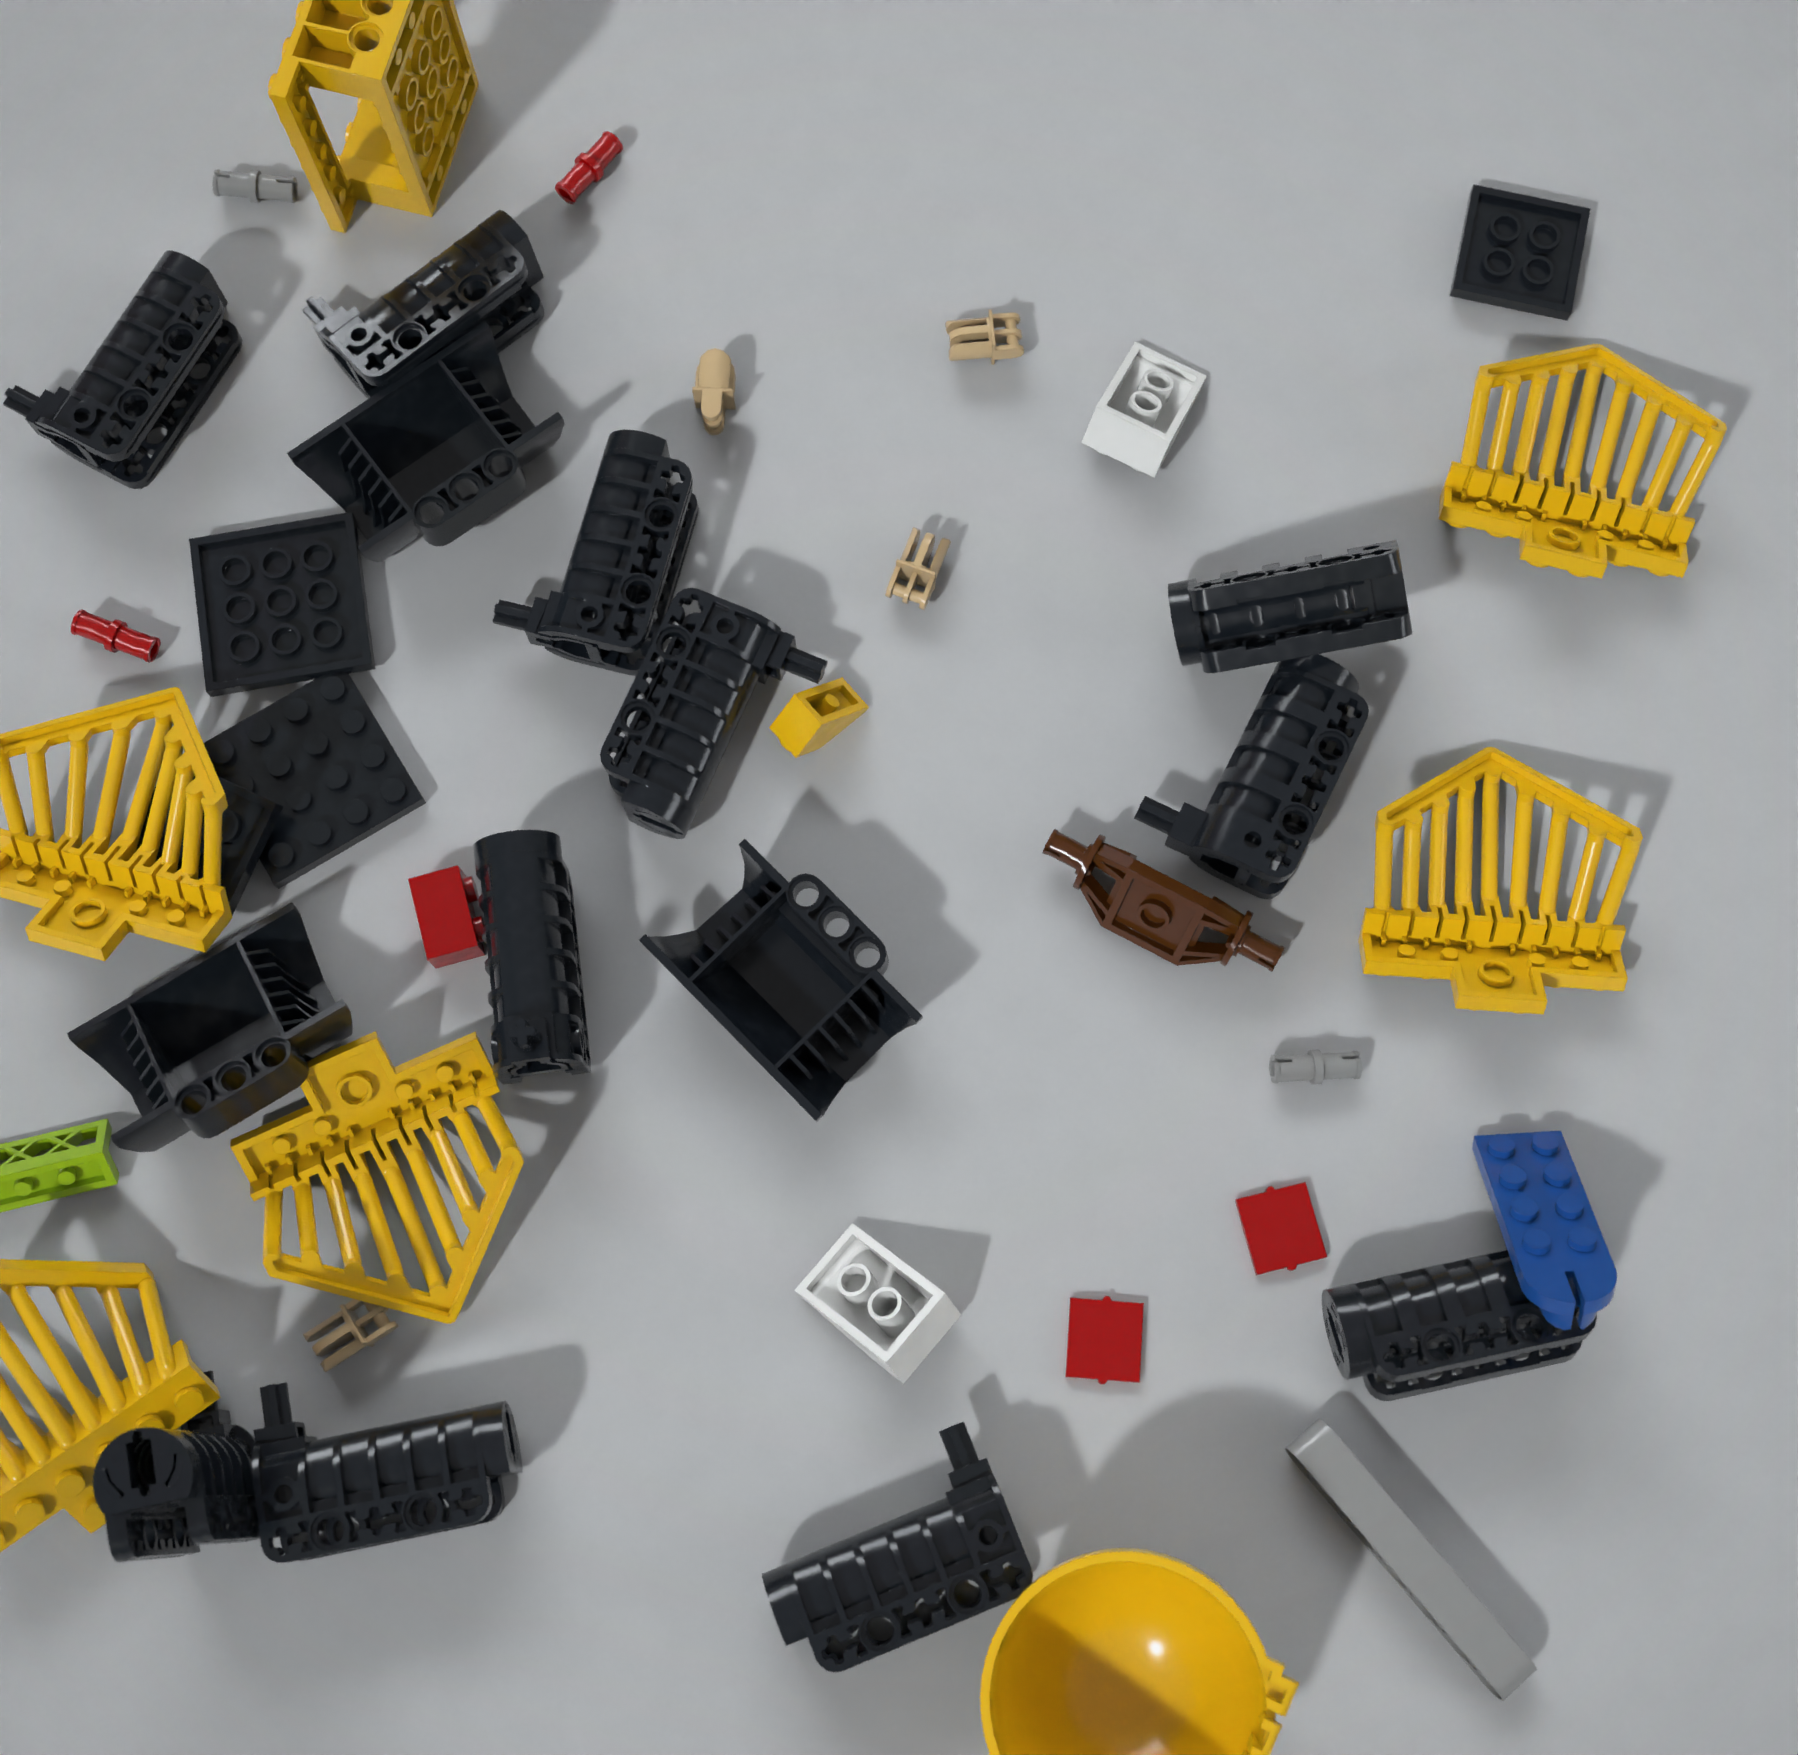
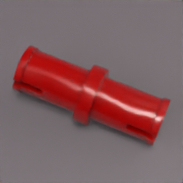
(589, 167)
(115, 636)

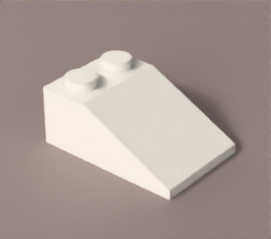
(1143, 409)
(879, 1302)

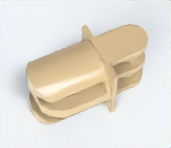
(978, 339)
(714, 389)
(916, 572)
(352, 1328)

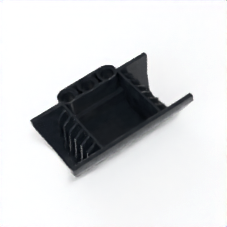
(429, 450)
(788, 984)
(218, 1034)

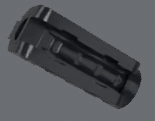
(1291, 609)
(1268, 773)
(1436, 1311)

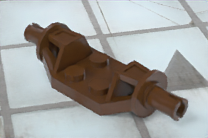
(1158, 909)

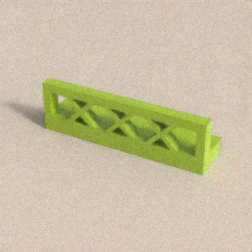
(60, 1171)

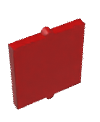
(1280, 1228)
(1104, 1340)

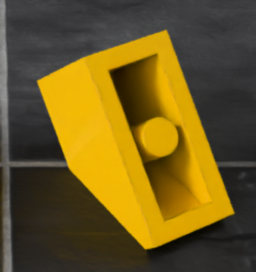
(817, 716)

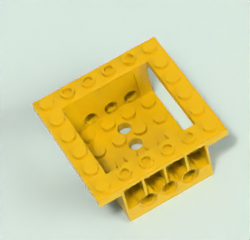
(409, 101)

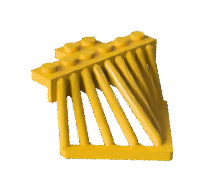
(1562, 523)
(101, 893)
(1486, 956)
(360, 1107)
(60, 1464)

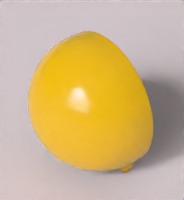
(1130, 1661)

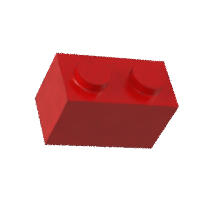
(447, 916)

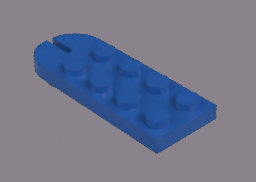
(1547, 1224)

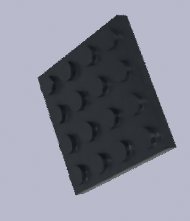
(281, 604)
(326, 766)

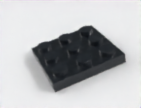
(1520, 252)
(245, 832)

